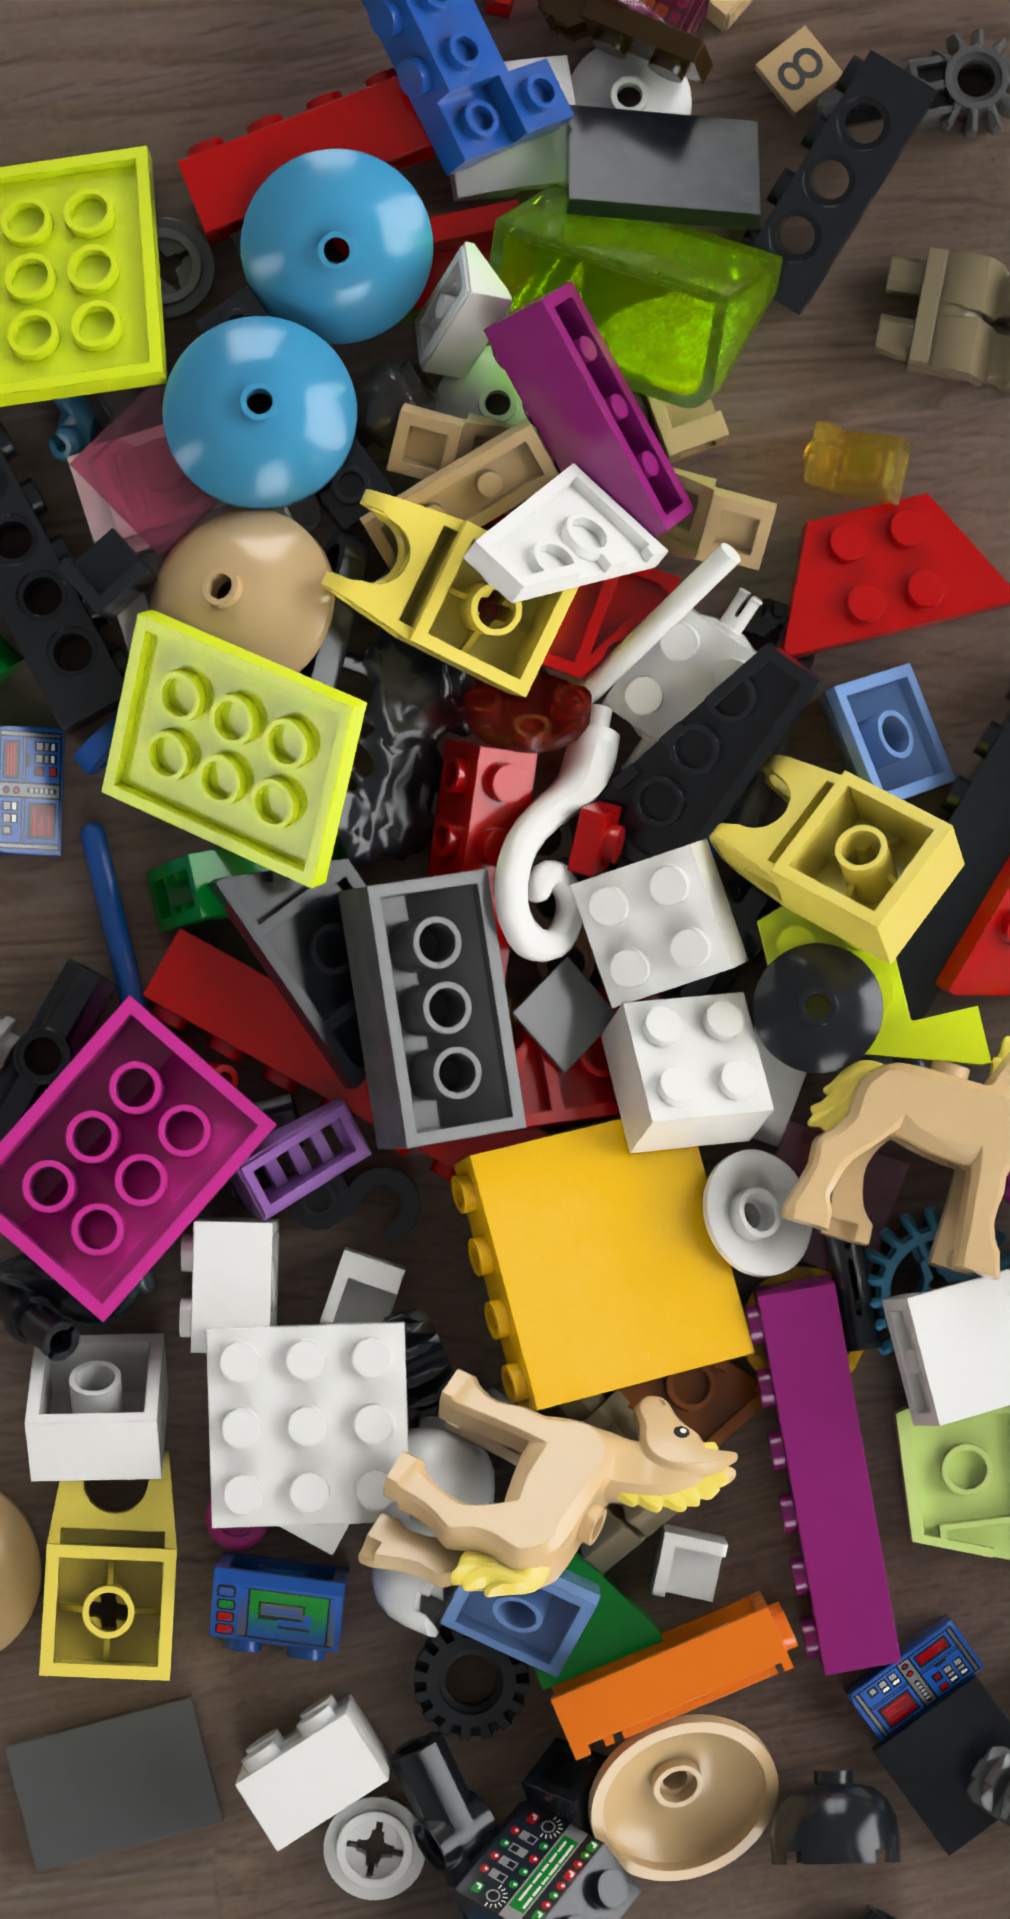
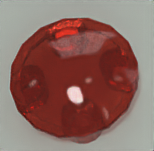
(541, 722)

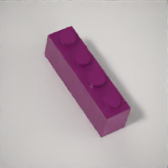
(586, 407)

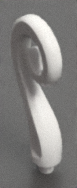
(581, 779)

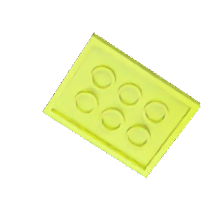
(79, 277)
(233, 747)

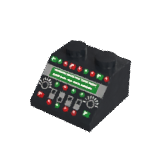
(543, 1871)

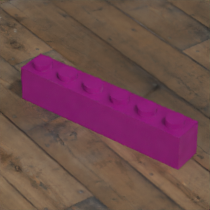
(825, 1474)

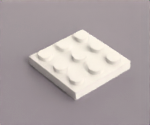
(305, 1422)

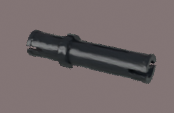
(857, 1325)

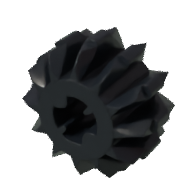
(426, 1363)

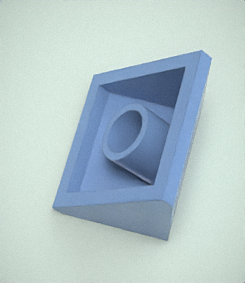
(887, 733)
(530, 1626)

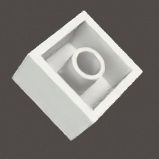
(659, 923)
(686, 1072)
(231, 1277)
(99, 1410)
(313, 1770)

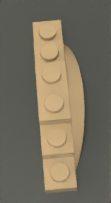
(432, 440)

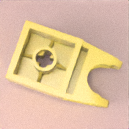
(435, 598)
(845, 856)
(114, 1553)

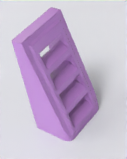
(306, 1178)

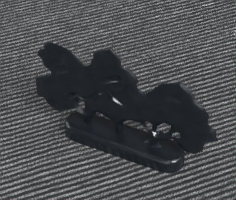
(410, 709)

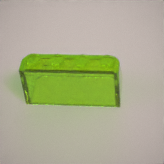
(660, 292)

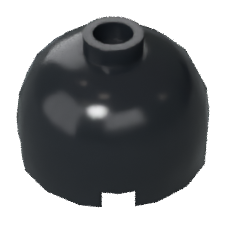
(835, 1823)

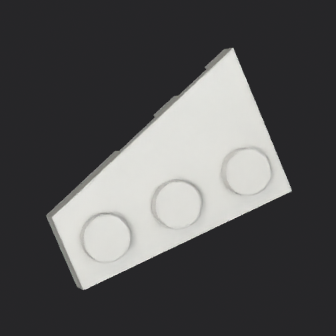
(562, 541)

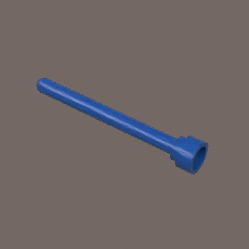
(112, 912)

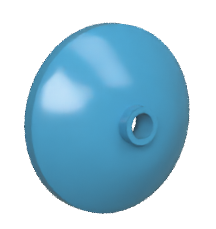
(345, 198)
(268, 456)

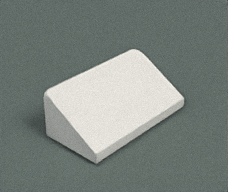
(458, 312)

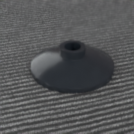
(817, 1043)

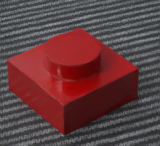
(597, 839)

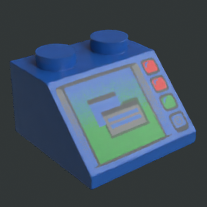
(278, 1604)

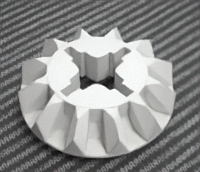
(348, 1862)

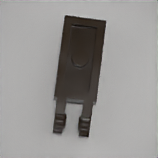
(624, 31)

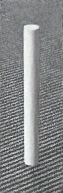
(661, 620)

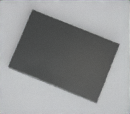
(114, 1782)

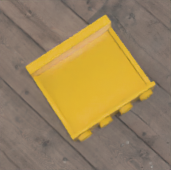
(596, 1264)

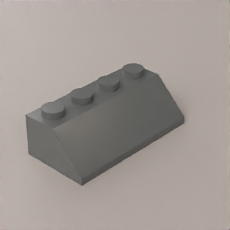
(432, 1009)

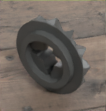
(195, 273)

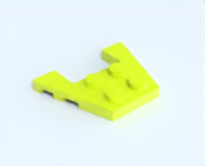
(943, 1037)

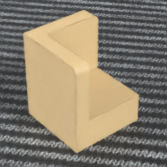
(686, 430)

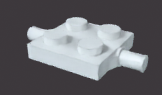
(682, 671)

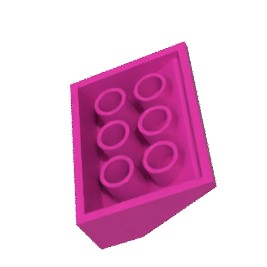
(121, 1157)

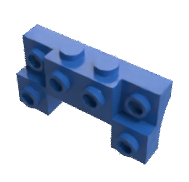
(461, 82)

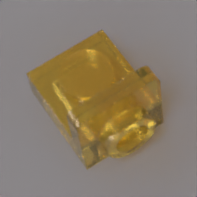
(856, 464)

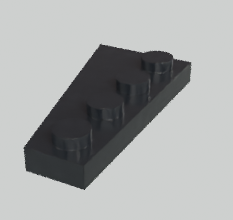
(710, 756)

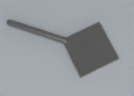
(564, 1014)

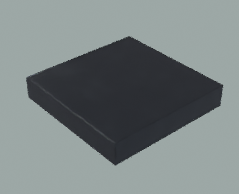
(936, 1756)

